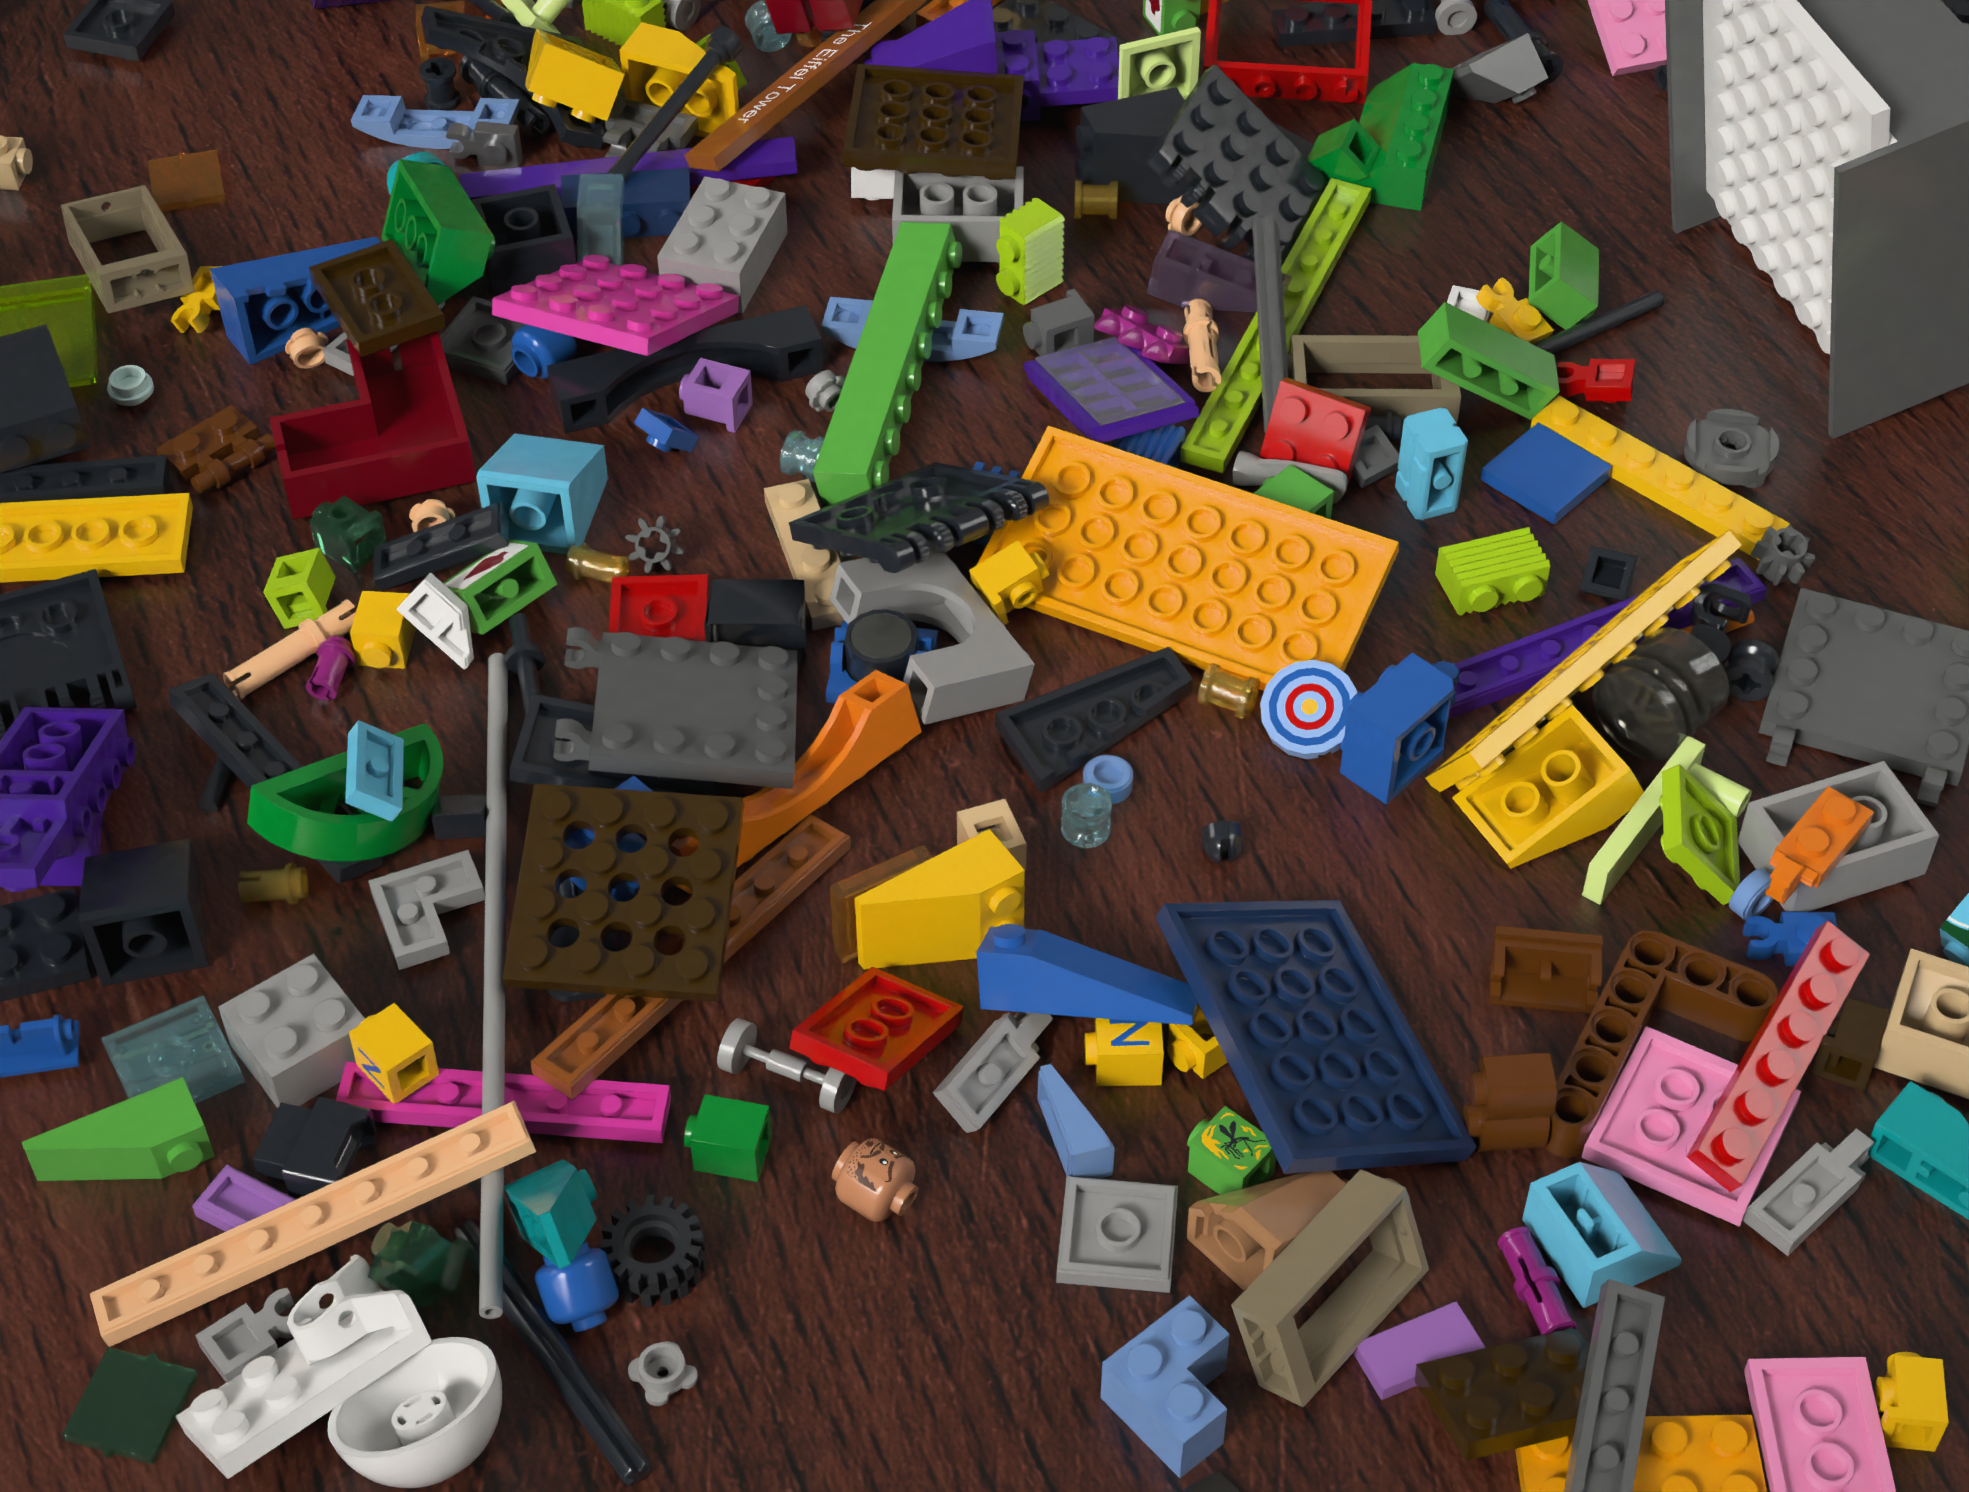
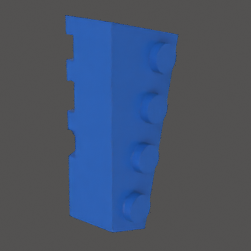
(274, 298)

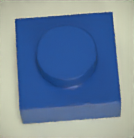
(665, 431)

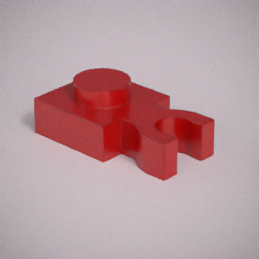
(1600, 381)

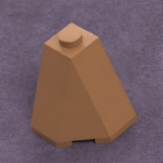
(1255, 1224)

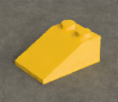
(660, 60)
(572, 77)
(1550, 791)
(941, 906)

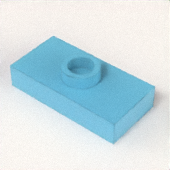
(374, 771)

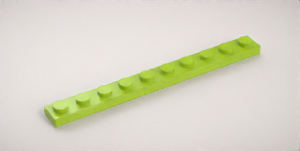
(1310, 265)

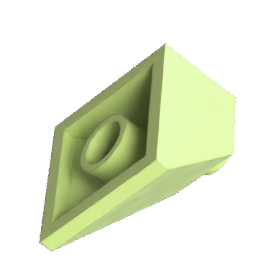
(1160, 63)

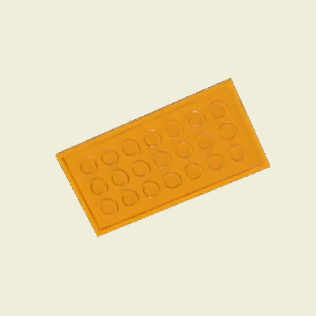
(1193, 562)

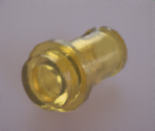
(593, 564)
(274, 884)

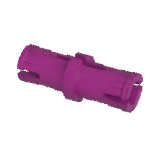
(1535, 1281)

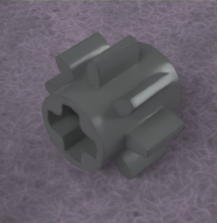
(643, 551)
(1782, 555)

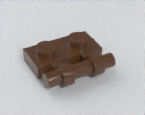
(216, 450)

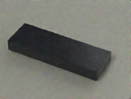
(441, 546)

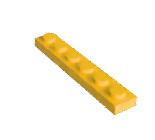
(1661, 476)

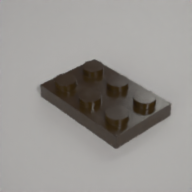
(377, 298)
(1508, 1392)

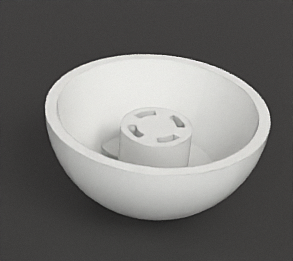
(422, 1416)

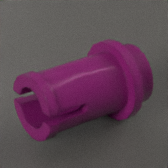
(334, 658)

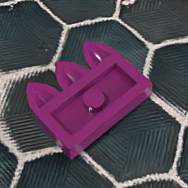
(1133, 330)

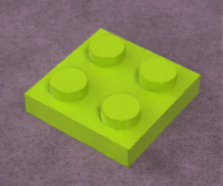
(1699, 834)

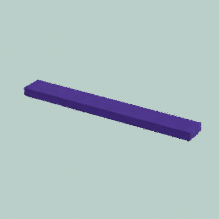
(760, 160)
(1529, 659)

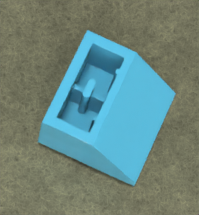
(1595, 1230)

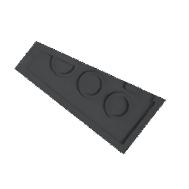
(1083, 719)

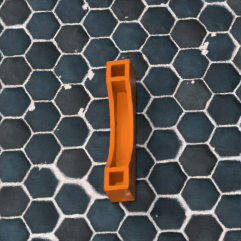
(861, 732)

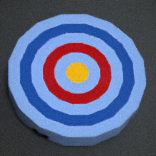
(1307, 708)

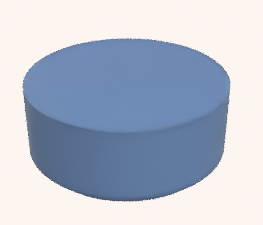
(1112, 774)
(1750, 895)

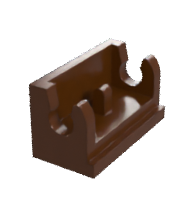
(1545, 969)

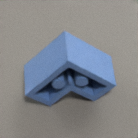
(1161, 1382)

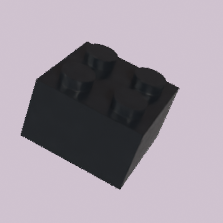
(528, 235)

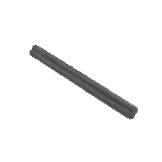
(1270, 310)

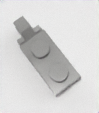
(992, 1068)
(1809, 1192)

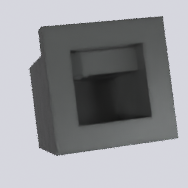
(1060, 325)

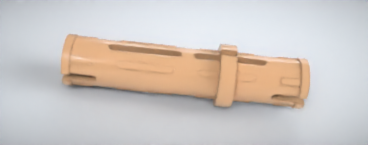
(1202, 335)
(289, 650)

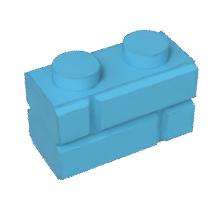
(1431, 463)

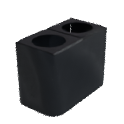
(758, 613)

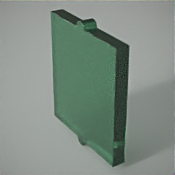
(130, 1405)

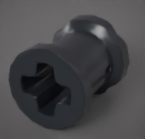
(439, 82)

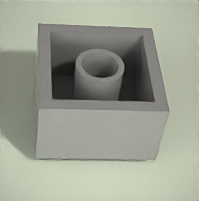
(293, 1031)

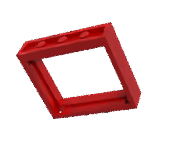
(1293, 80)

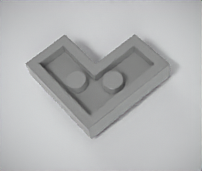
(416, 896)

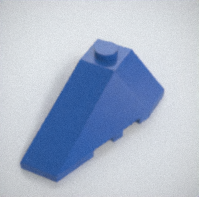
(1061, 977)

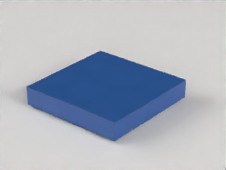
(1546, 473)

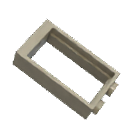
(124, 283)
(1373, 355)
(1303, 1360)

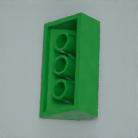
(1407, 123)
(437, 228)

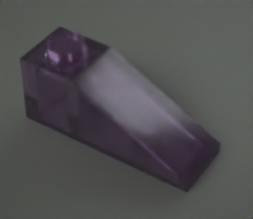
(1195, 270)

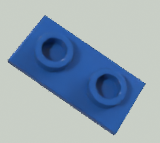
(39, 1046)

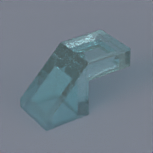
(600, 216)

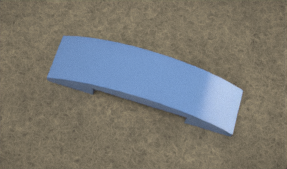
(390, 120)
(969, 337)

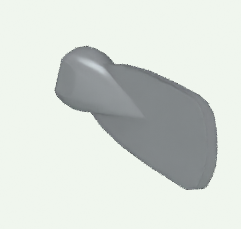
(1253, 471)

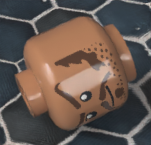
(875, 1179)

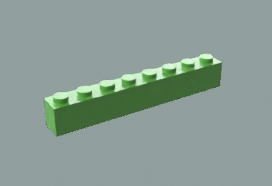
(888, 362)

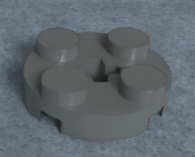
(1753, 453)

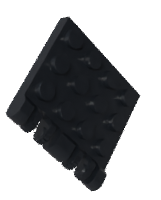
(1236, 165)
(920, 513)
(59, 645)

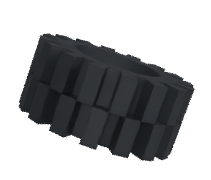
(648, 1223)

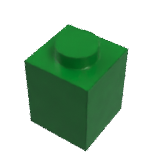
(1344, 153)
(729, 1137)

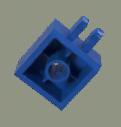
(1398, 726)

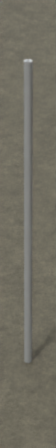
(494, 988)

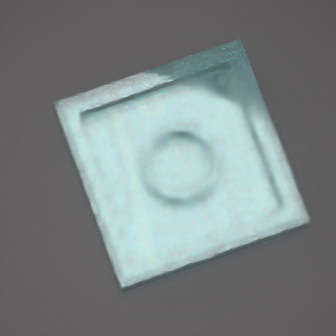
(174, 1046)

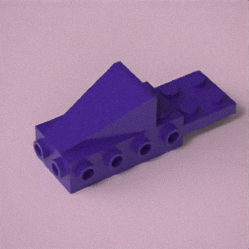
(1052, 70)
(53, 791)

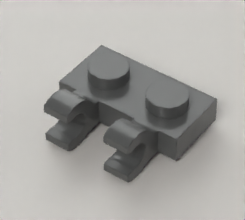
(631, 118)

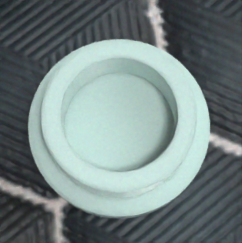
(129, 385)

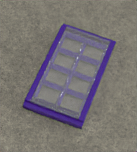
(1110, 390)

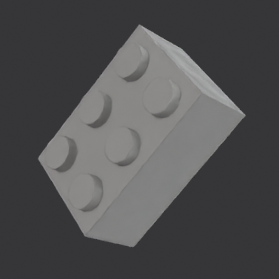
(965, 201)
(726, 237)
(1888, 852)

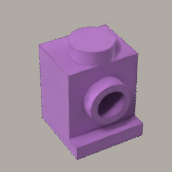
(717, 393)

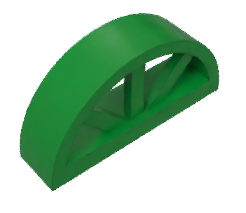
(301, 805)

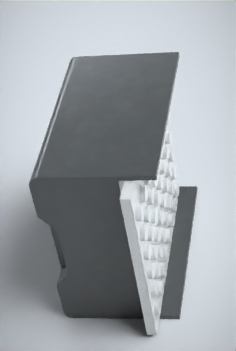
(1843, 170)

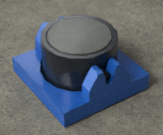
(874, 642)

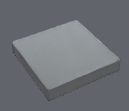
(1117, 1234)

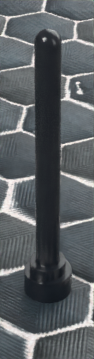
(721, 47)

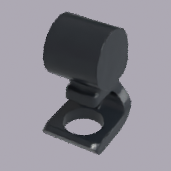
(1711, 628)

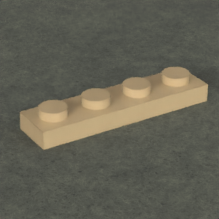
(813, 566)

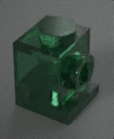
(338, 527)
(417, 1261)

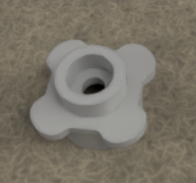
(658, 1358)

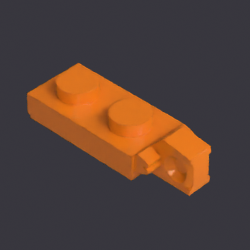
(1817, 843)

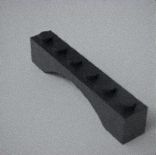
(601, 385)

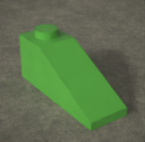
(129, 1140)

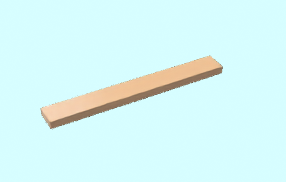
(310, 1224)

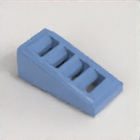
(1076, 1134)

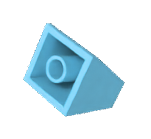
(546, 488)

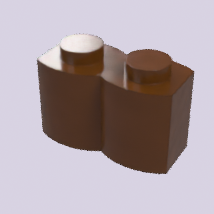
(1511, 1102)

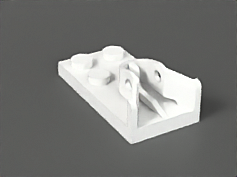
(325, 1364)

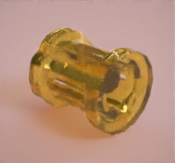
(1096, 199)
(1229, 691)

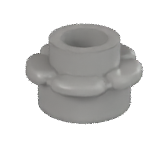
(824, 390)

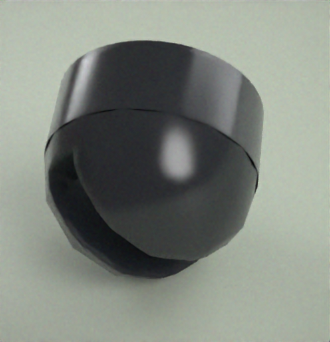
(1221, 840)

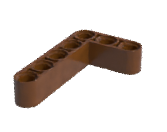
(1648, 976)

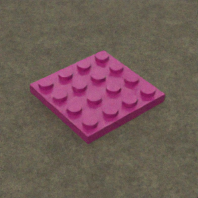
(616, 305)

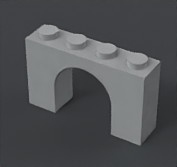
(953, 681)

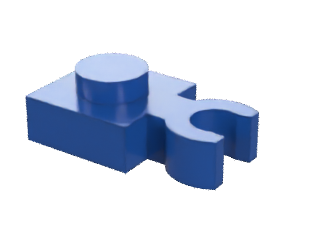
(1785, 937)

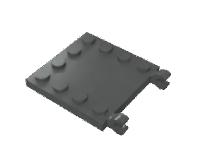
(1872, 690)
(685, 709)

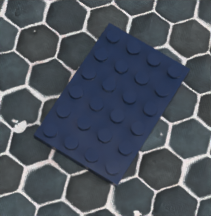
(1314, 1035)

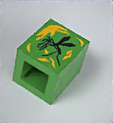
(1229, 1153)

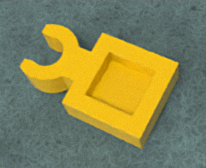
(198, 304)
(1512, 315)

